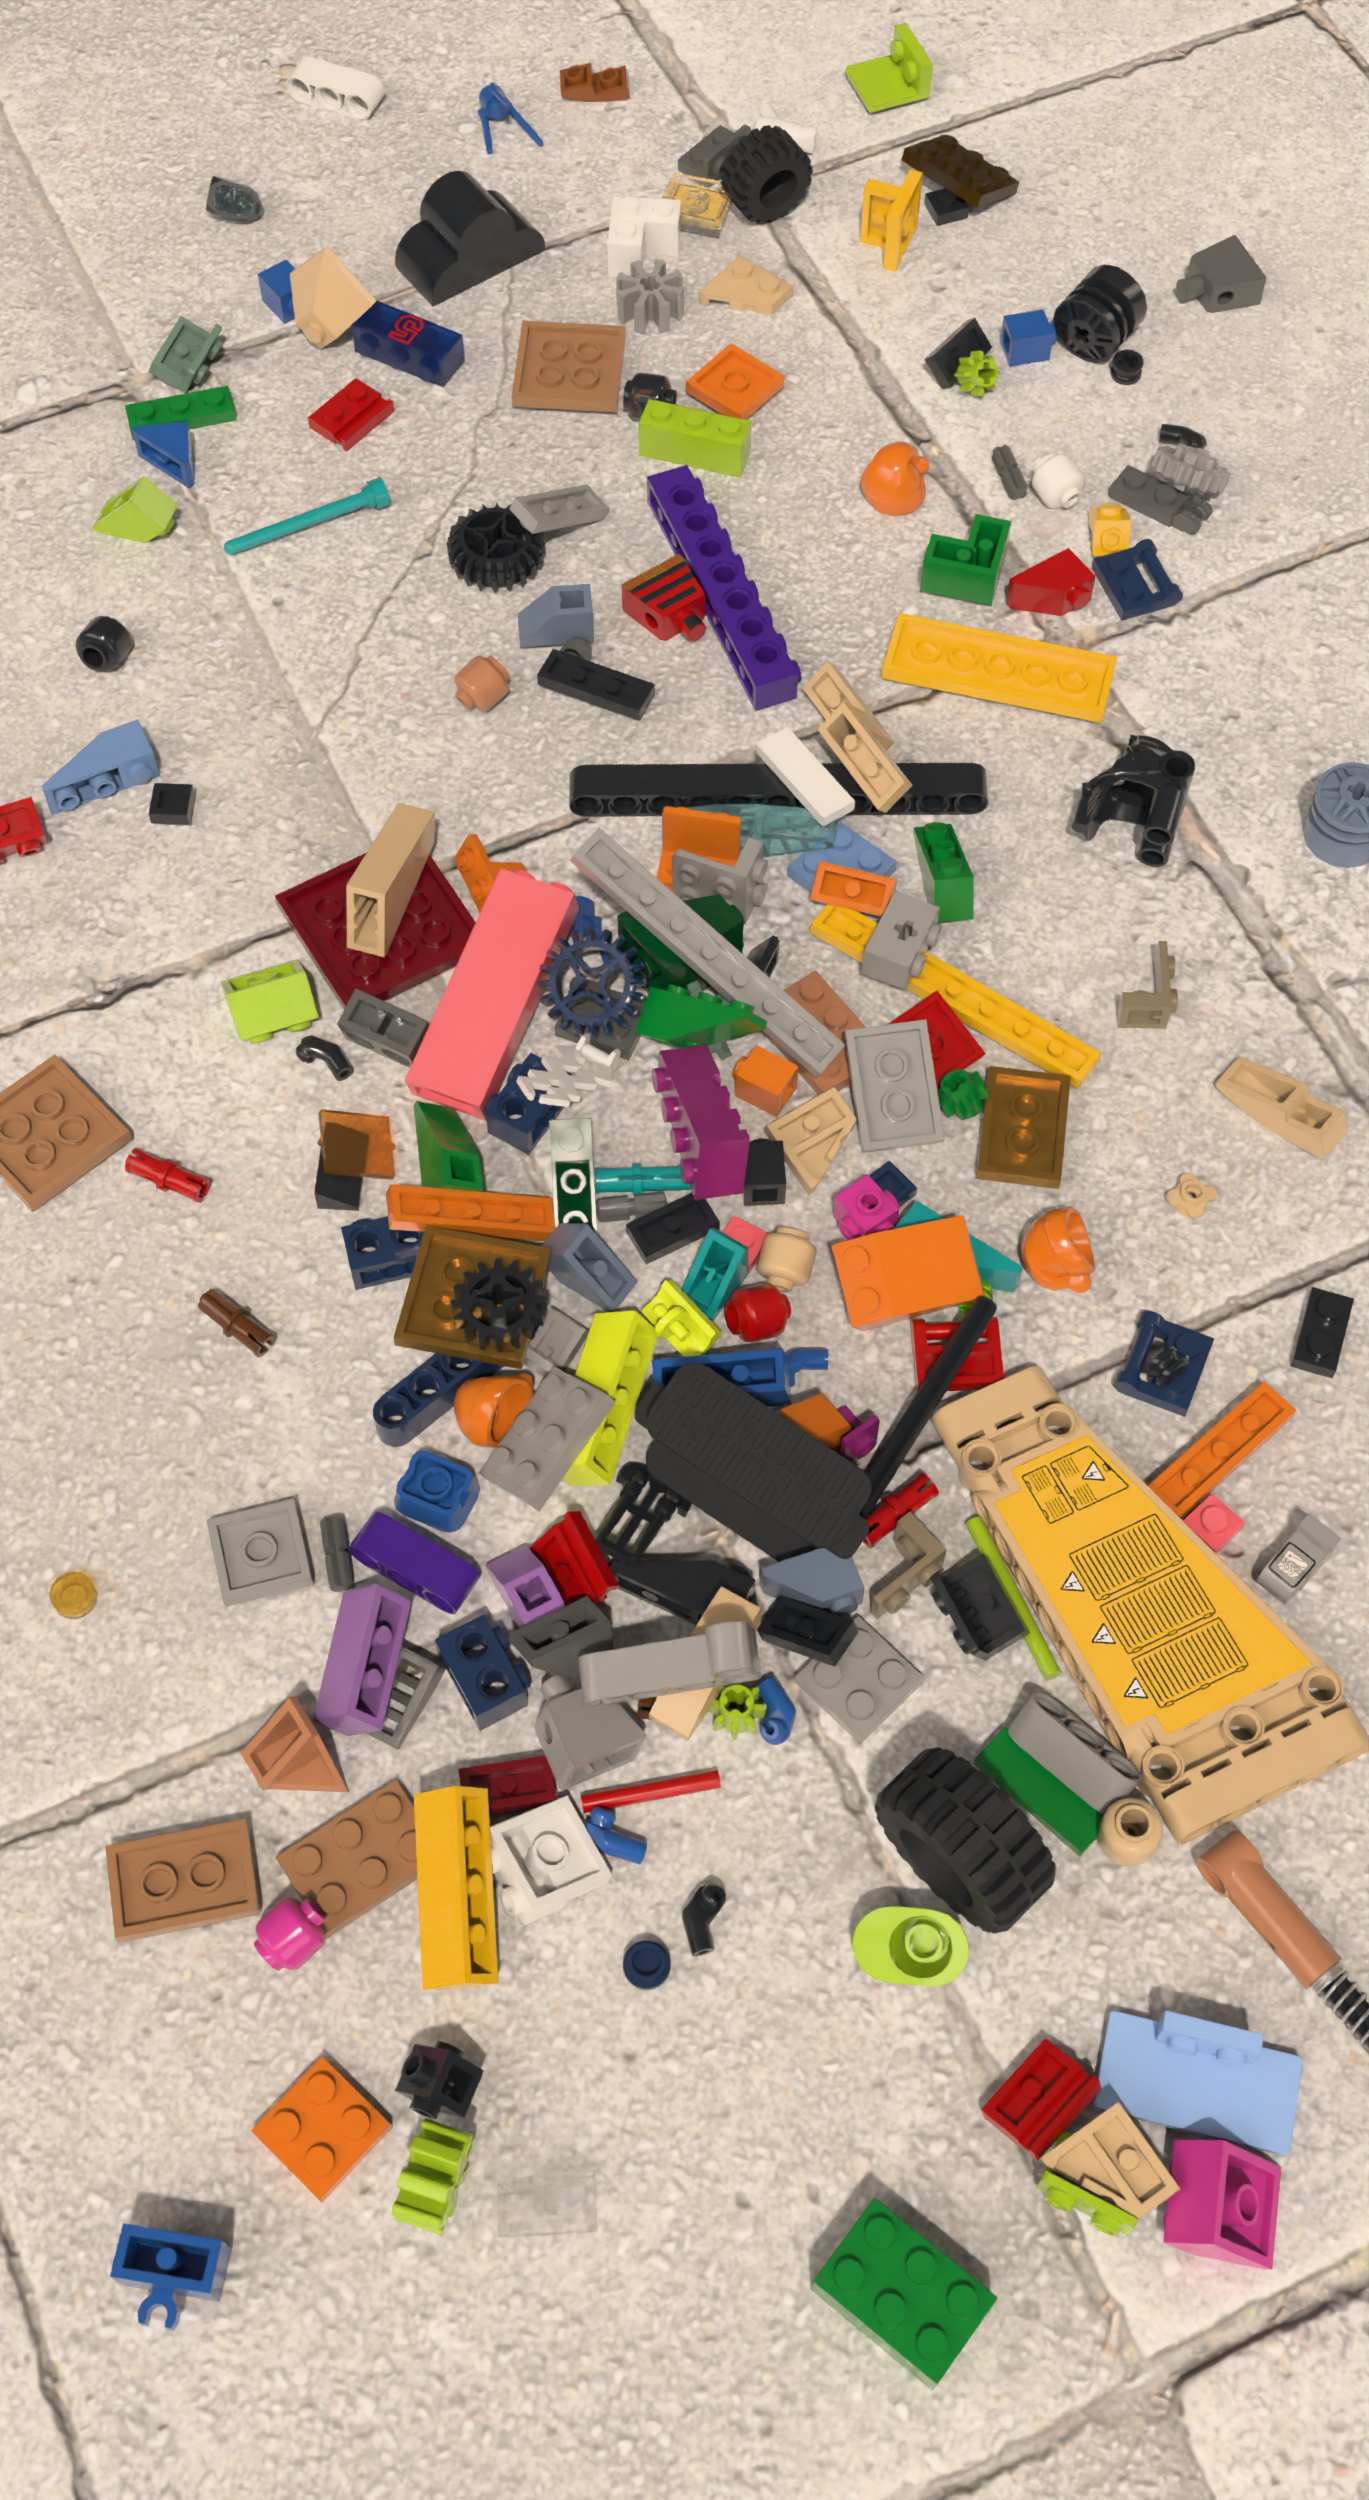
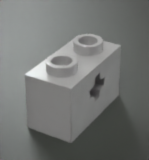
(901, 940)

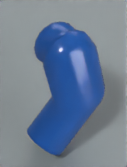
(806, 1359)
(780, 1712)
(611, 1841)

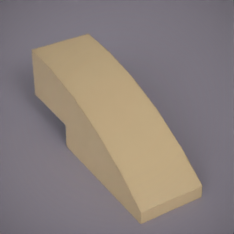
(1284, 1106)
(685, 1710)

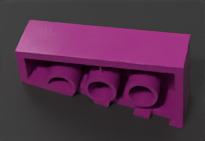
(701, 1122)

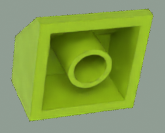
(270, 1001)

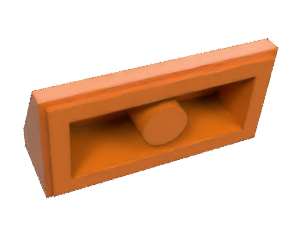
(852, 888)

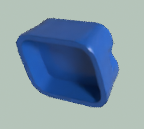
(436, 1492)

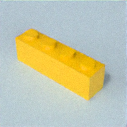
(455, 1888)

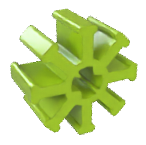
(433, 2176)

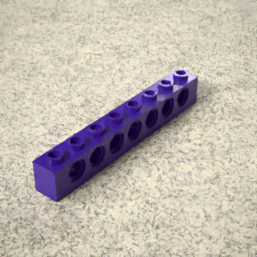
(730, 598)

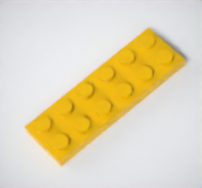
(999, 667)

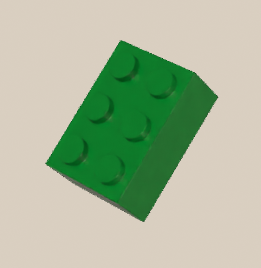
(903, 2293)

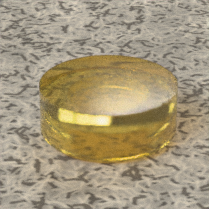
(73, 1595)

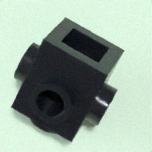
(438, 2080)

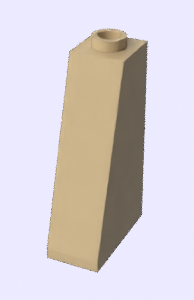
(387, 878)

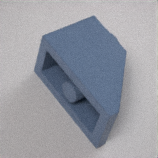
(588, 1266)
(816, 1580)

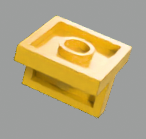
(891, 216)

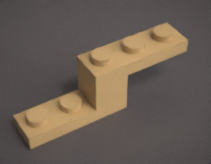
(856, 737)

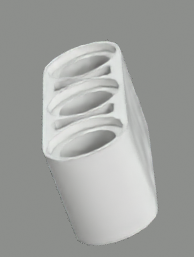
(335, 88)

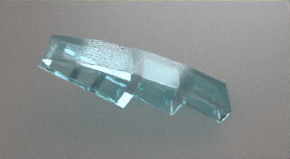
(779, 827)

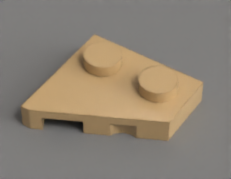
(747, 288)

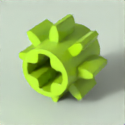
(977, 373)
(735, 1721)

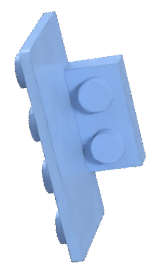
(1200, 2079)

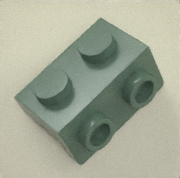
(184, 354)

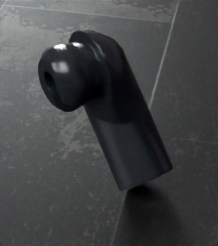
(315, 1047)
(698, 1916)

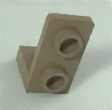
(1148, 1009)
(916, 1545)

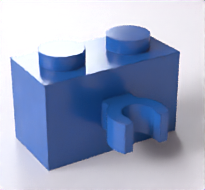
(169, 2267)

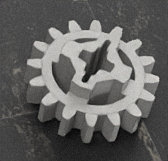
(1191, 469)

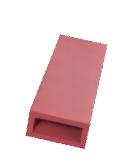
(492, 993)

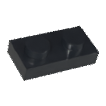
(945, 358)
(671, 1227)
(1322, 1332)
(808, 1631)

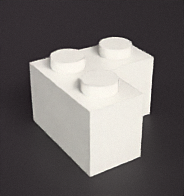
(642, 229)

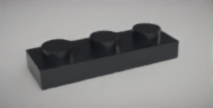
(596, 684)

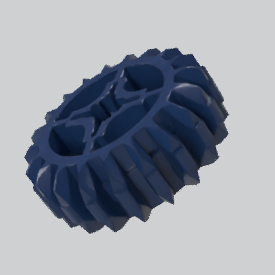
(576, 993)

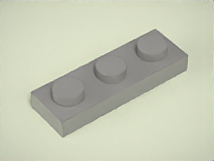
(559, 508)

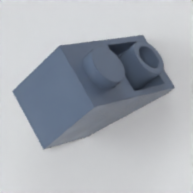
(557, 617)

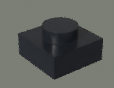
(945, 207)
(171, 803)

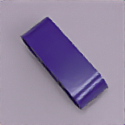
(414, 1562)

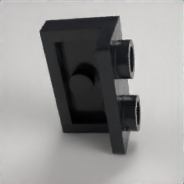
(979, 1608)

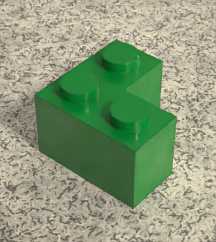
(969, 567)

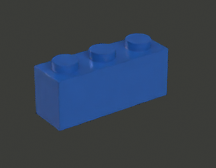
(757, 1372)

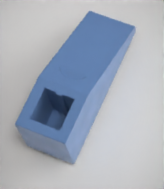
(105, 766)

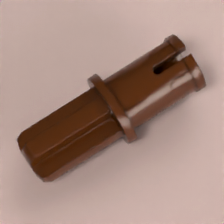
(235, 1322)

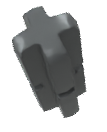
(1009, 472)
(621, 1208)
(337, 1554)

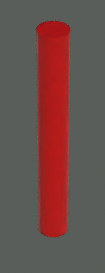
(651, 1791)

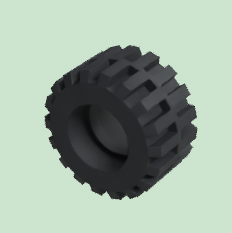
(766, 174)

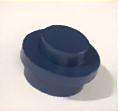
(646, 1965)

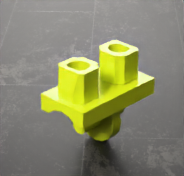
(681, 1321)

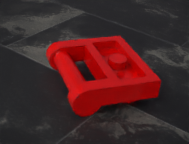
(979, 1370)

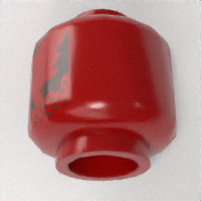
(757, 1312)

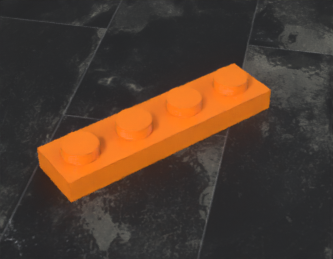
(470, 1212)
(1222, 1449)

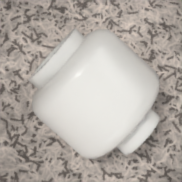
(1058, 481)

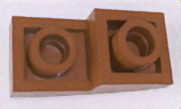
(583, 84)

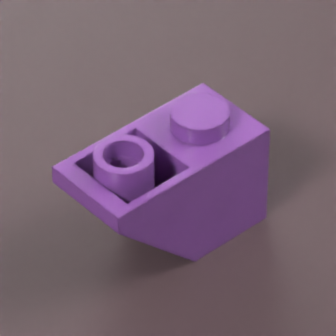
(525, 1586)

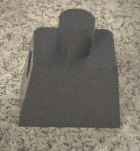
(1223, 277)

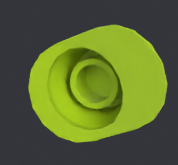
(910, 1946)

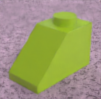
(137, 513)

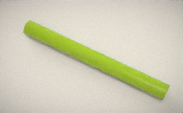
(1035, 1640)

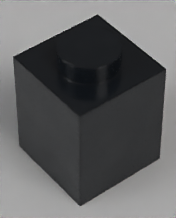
(765, 1173)

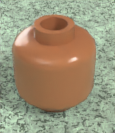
(481, 683)

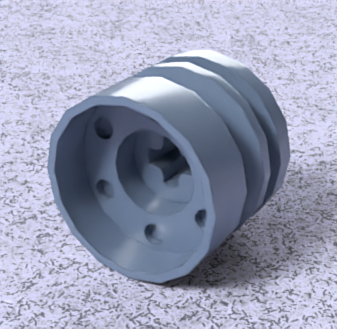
(1339, 816)

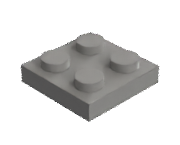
(259, 1552)
(863, 1685)

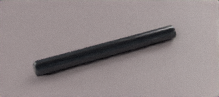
(927, 1398)

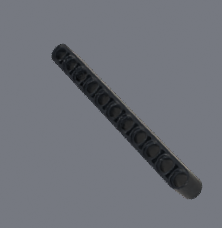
(648, 788)

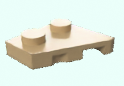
(813, 1136)
(1114, 2163)

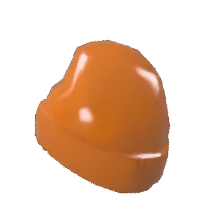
(895, 479)
(1059, 1251)
(490, 1405)

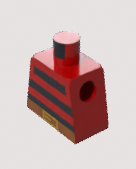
(666, 600)

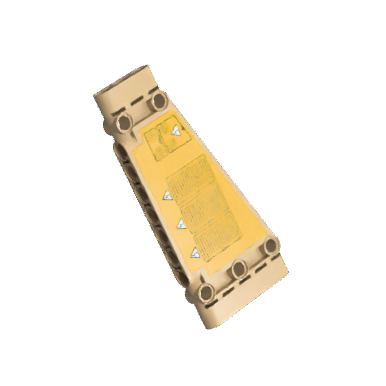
(1147, 1614)

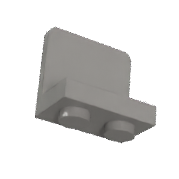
(737, 885)

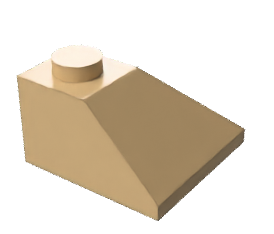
(327, 297)

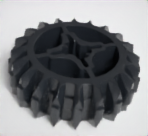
(494, 549)

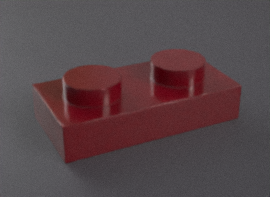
(513, 1783)

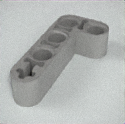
(673, 1666)

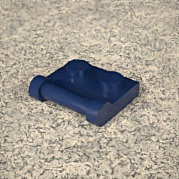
(1126, 585)
(1190, 1345)

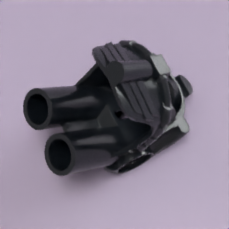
(1151, 796)

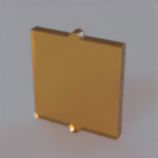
(356, 1144)

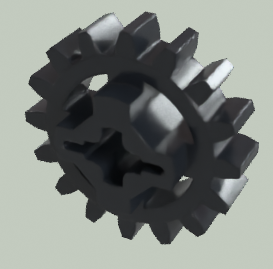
(519, 1310)

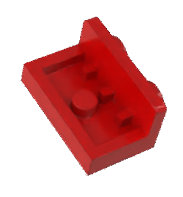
(20, 829)

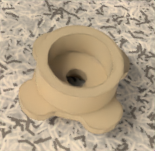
(1187, 1205)

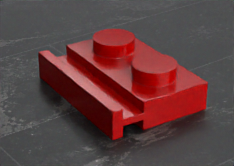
(351, 414)
(575, 1561)
(1041, 2099)

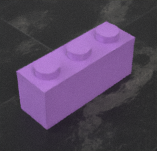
(362, 1660)

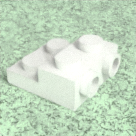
(545, 1860)

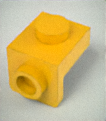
(1110, 528)

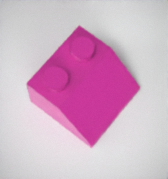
(1223, 2203)

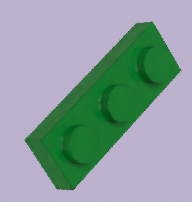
(197, 408)

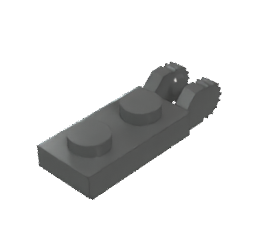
(1159, 500)

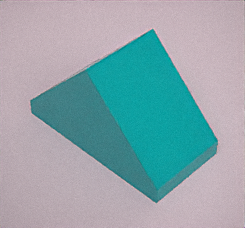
(716, 1272)

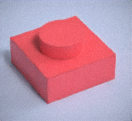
(748, 1236)
(1214, 1523)

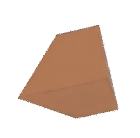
(291, 1754)

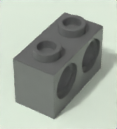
(382, 1028)

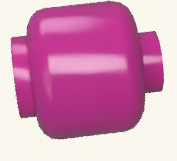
(290, 1933)

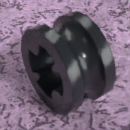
(1126, 367)
(1167, 1367)

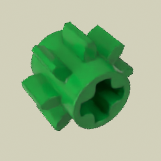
(962, 1094)

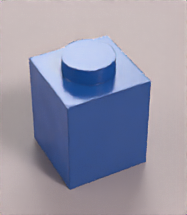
(277, 291)
(1027, 337)

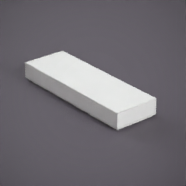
(805, 776)

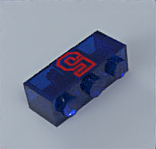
(408, 343)

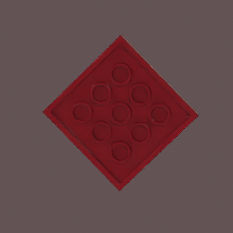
(424, 945)

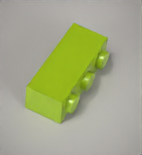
(694, 438)

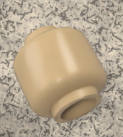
(786, 1258)
(1130, 1832)

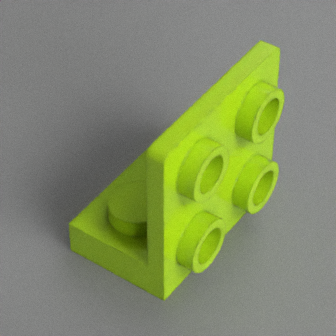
(895, 77)

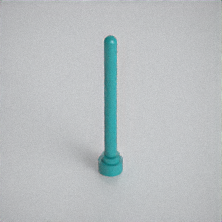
(372, 495)

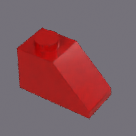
(1052, 586)

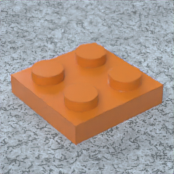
(735, 383)
(321, 2129)

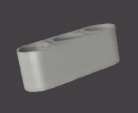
(1073, 1752)

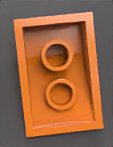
(907, 1272)

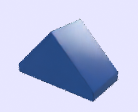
(168, 449)

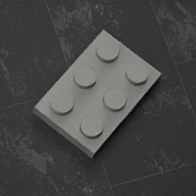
(894, 1086)
(547, 1438)

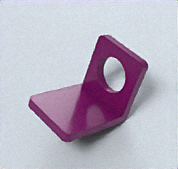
(861, 1439)

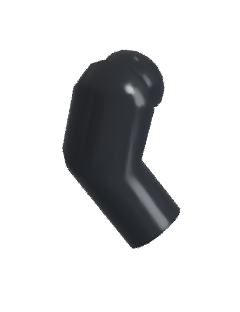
(1182, 435)

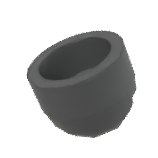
(578, 647)

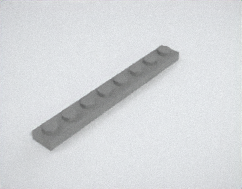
(706, 951)

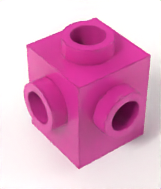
(865, 1209)

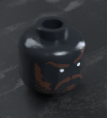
(646, 387)

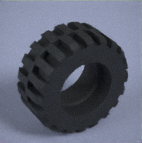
(965, 1839)

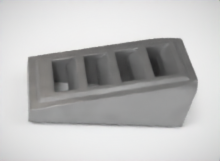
(416, 1704)

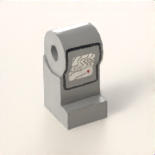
(1298, 1559)

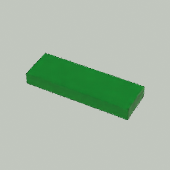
(1040, 1792)

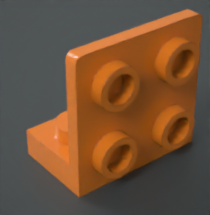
(700, 833)

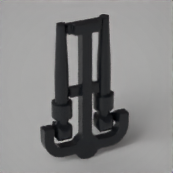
(637, 1477)

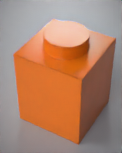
(765, 1080)

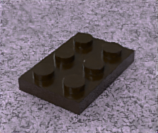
(960, 170)

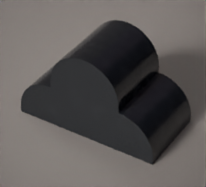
(463, 238)

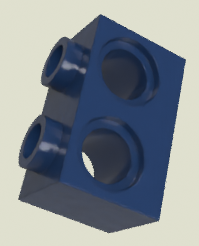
(529, 1129)
(389, 1260)
(474, 1675)

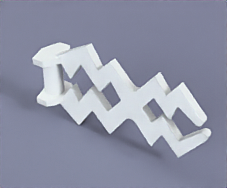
(569, 1059)

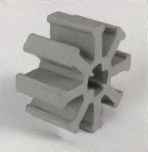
(650, 296)

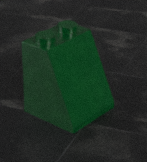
(663, 964)

